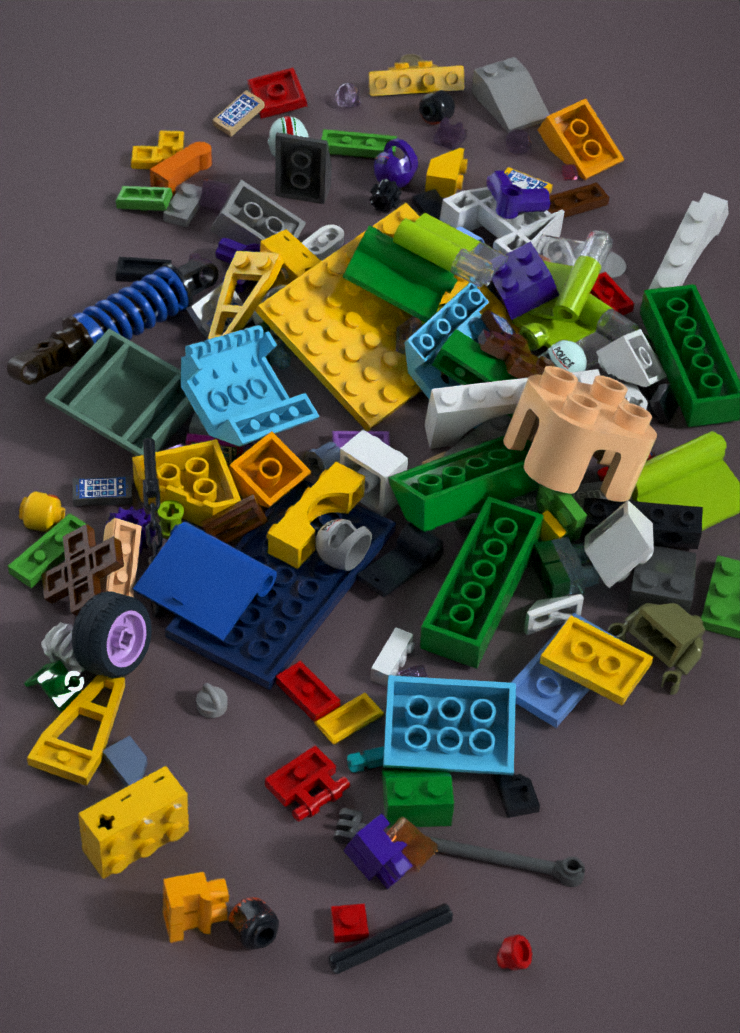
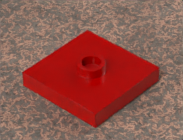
(279, 91)

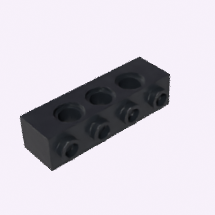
(672, 524)

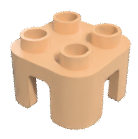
(579, 421)

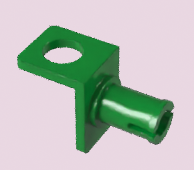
(57, 683)

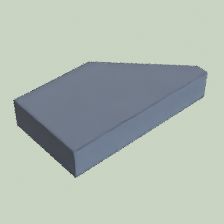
(126, 760)

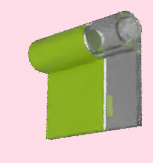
(593, 330)

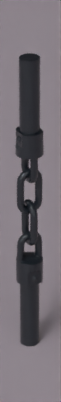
(150, 490)

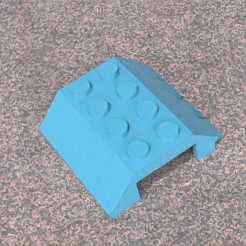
(238, 390)

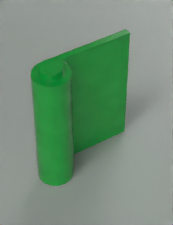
(398, 275)

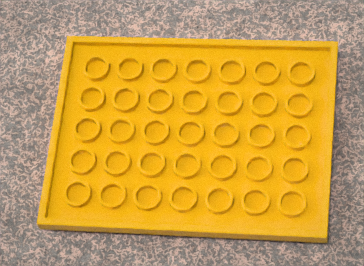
(351, 333)

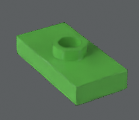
(144, 198)

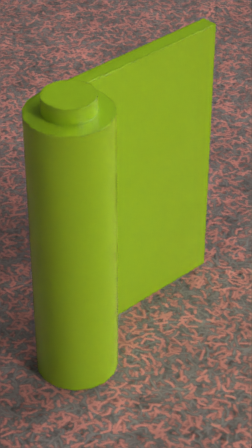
(692, 477)

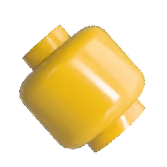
(41, 511)

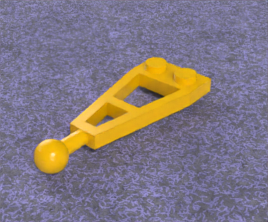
(244, 266)
(66, 758)

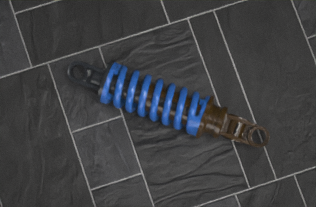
(122, 312)

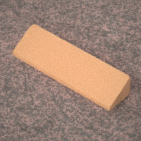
(123, 579)

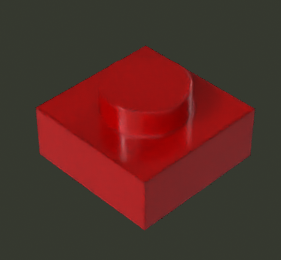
(349, 923)

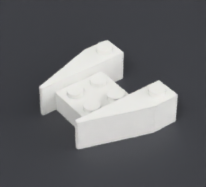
(478, 208)

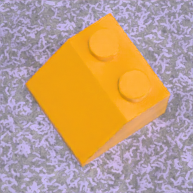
(268, 471)

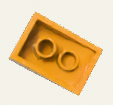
(580, 139)

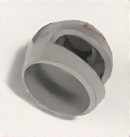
(342, 544)

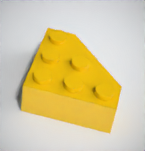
(192, 476)

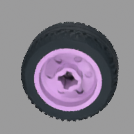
(111, 634)

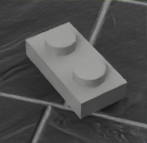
(183, 205)

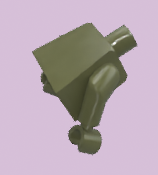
(667, 633)

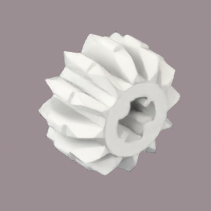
(58, 646)

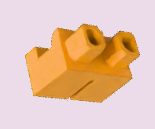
(193, 903)

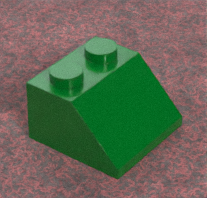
(418, 796)

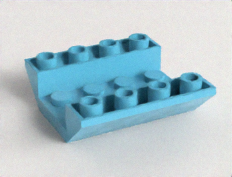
(424, 345)

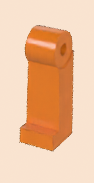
(181, 166)

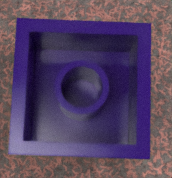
(523, 281)

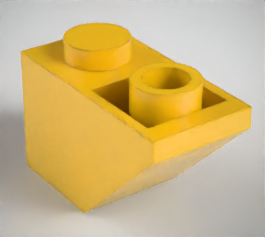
(445, 173)

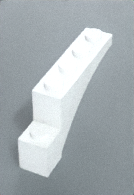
(696, 230)

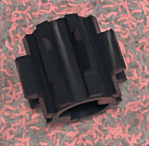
(385, 196)

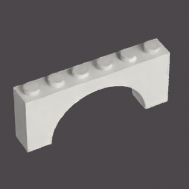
(460, 408)

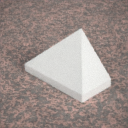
(552, 612)

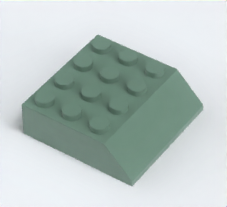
(124, 394)

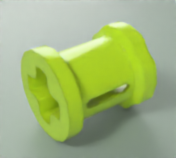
(165, 514)

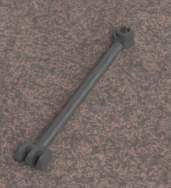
(351, 823)

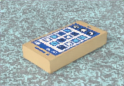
(238, 113)

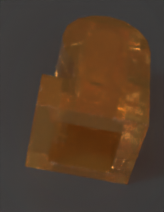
(418, 848)

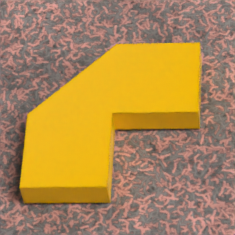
(149, 156)

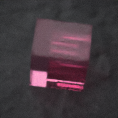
(569, 172)

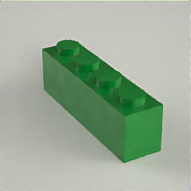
(468, 364)

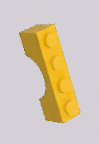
(335, 491)

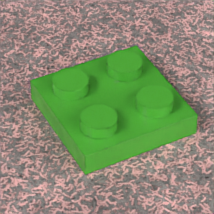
(564, 509)

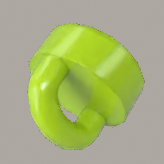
(535, 334)

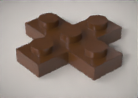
(514, 352)
(82, 568)

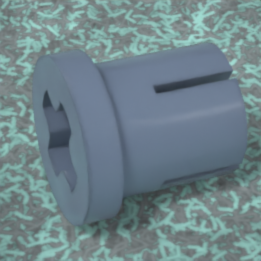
(322, 458)

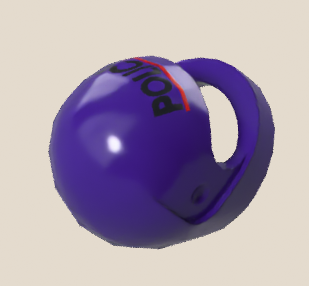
(394, 169)

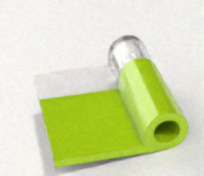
(450, 249)
(574, 271)

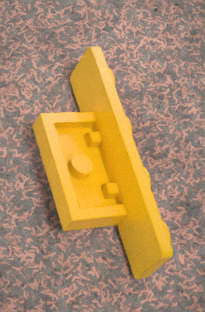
(415, 79)

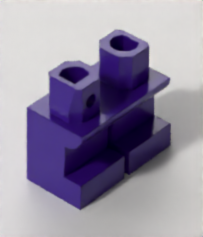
(377, 854)

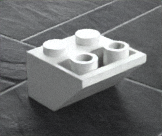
(620, 543)

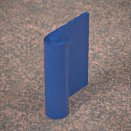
(204, 580)

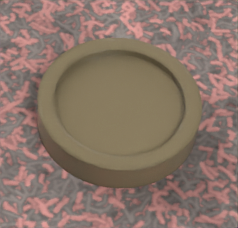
(412, 59)

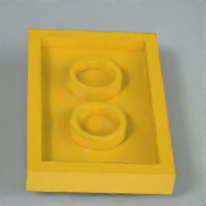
(596, 660)

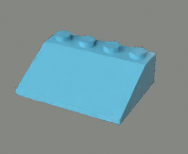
(450, 725)

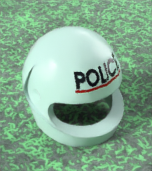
(567, 356)

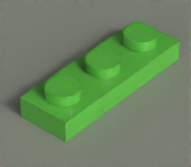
(356, 143)
(44, 553)

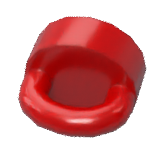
(515, 953)

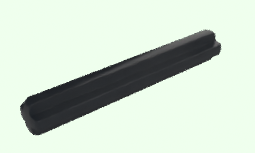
(390, 938)

